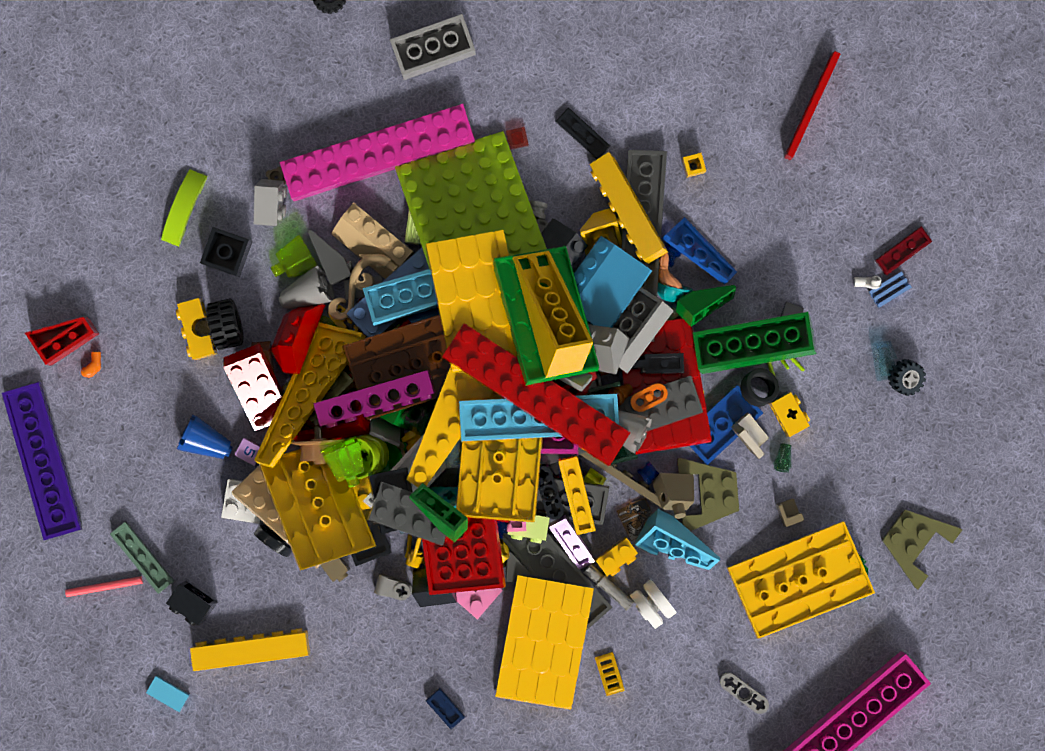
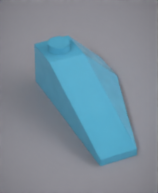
(671, 537)

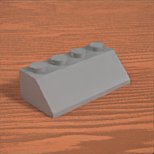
(609, 347)

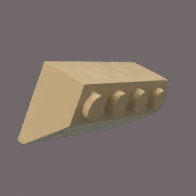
(366, 236)

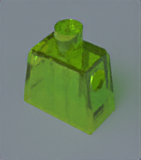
(294, 259)
(345, 460)

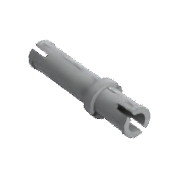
(612, 590)

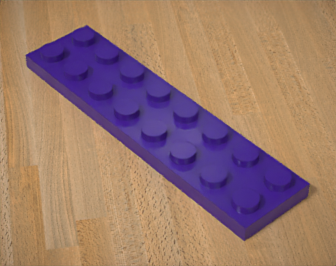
(42, 461)

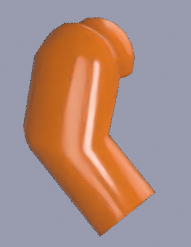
(93, 367)

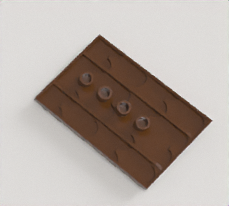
(398, 355)

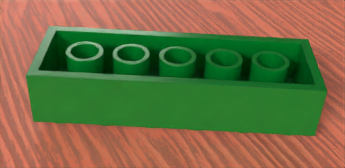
(754, 343)

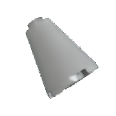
(307, 290)
(636, 425)

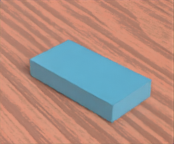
(167, 693)

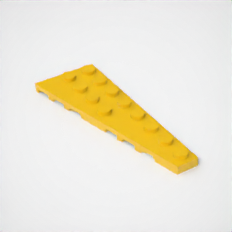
(319, 371)
(444, 425)

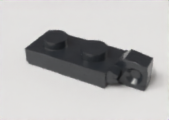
(660, 363)

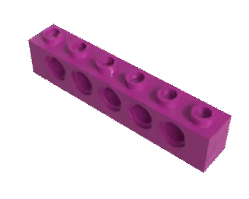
(325, 412)

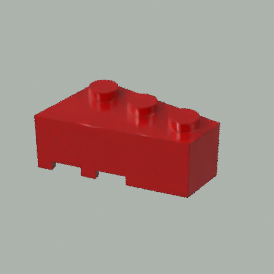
(61, 339)

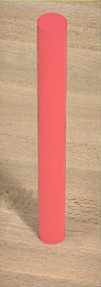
(103, 586)

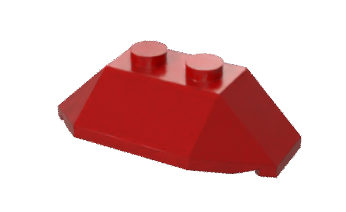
(296, 337)

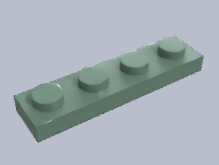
(142, 557)

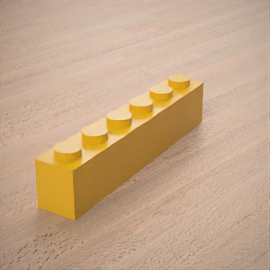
(628, 207)
(251, 650)

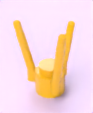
(413, 556)

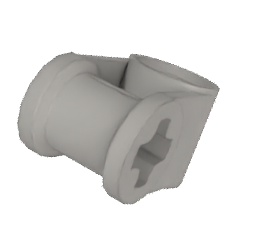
(388, 587)

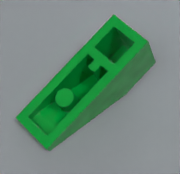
(703, 302)
(440, 512)

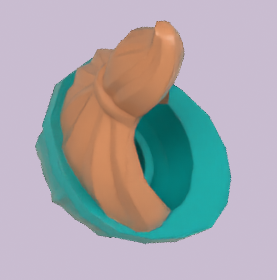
(668, 286)

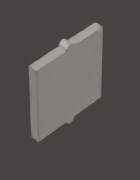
(385, 431)

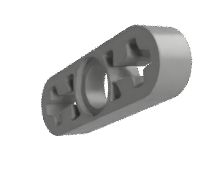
(752, 705)

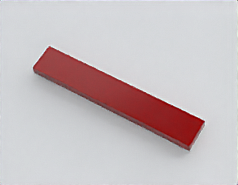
(809, 111)

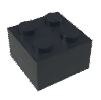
(226, 252)
(191, 603)

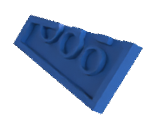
(695, 247)

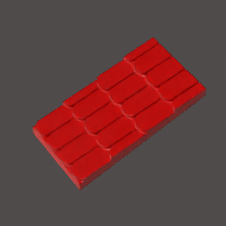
(673, 337)

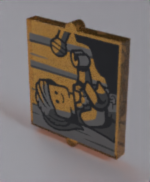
(634, 517)

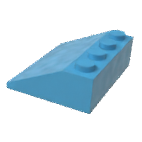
(608, 282)

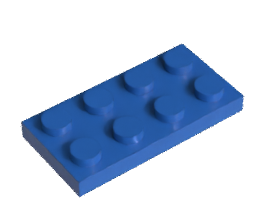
(720, 419)

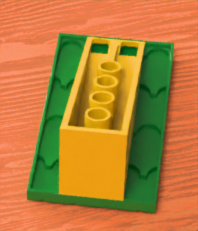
(545, 315)

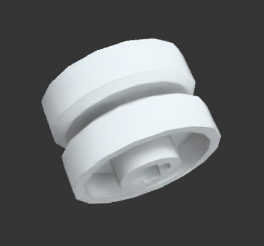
(652, 604)

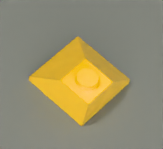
(601, 224)

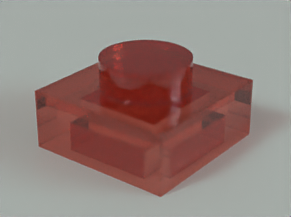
(517, 138)

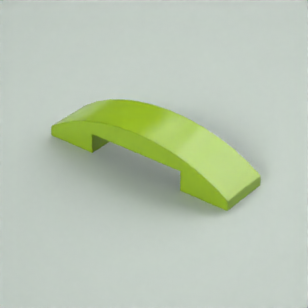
(182, 207)

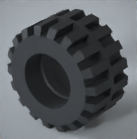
(224, 324)

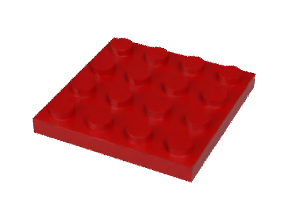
(467, 564)

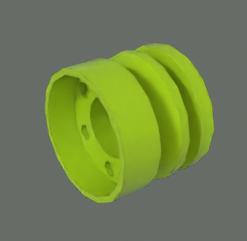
(377, 455)

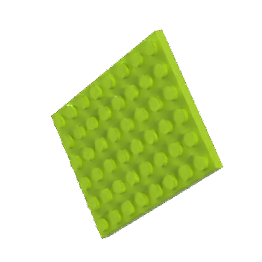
(470, 194)

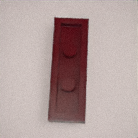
(903, 250)

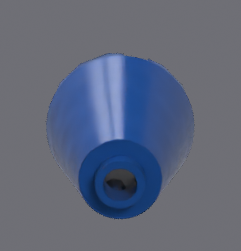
(203, 440)

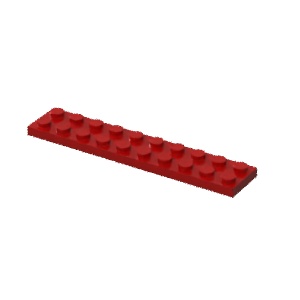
(542, 400)

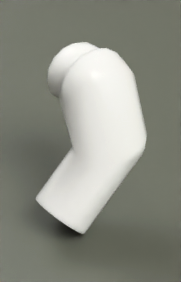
(869, 282)

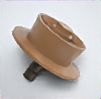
(311, 449)

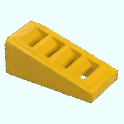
(616, 689)

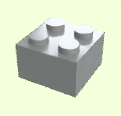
(269, 202)

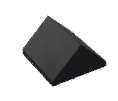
(421, 591)

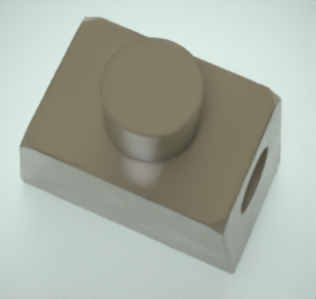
(675, 492)

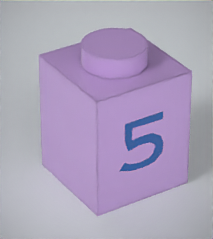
(247, 451)

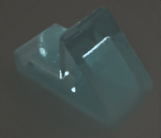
(883, 359)

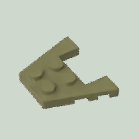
(717, 493)
(910, 536)

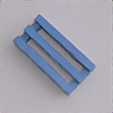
(903, 281)

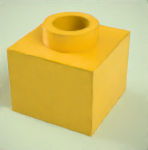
(698, 160)

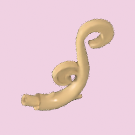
(354, 282)

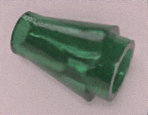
(783, 458)

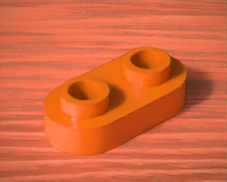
(648, 397)

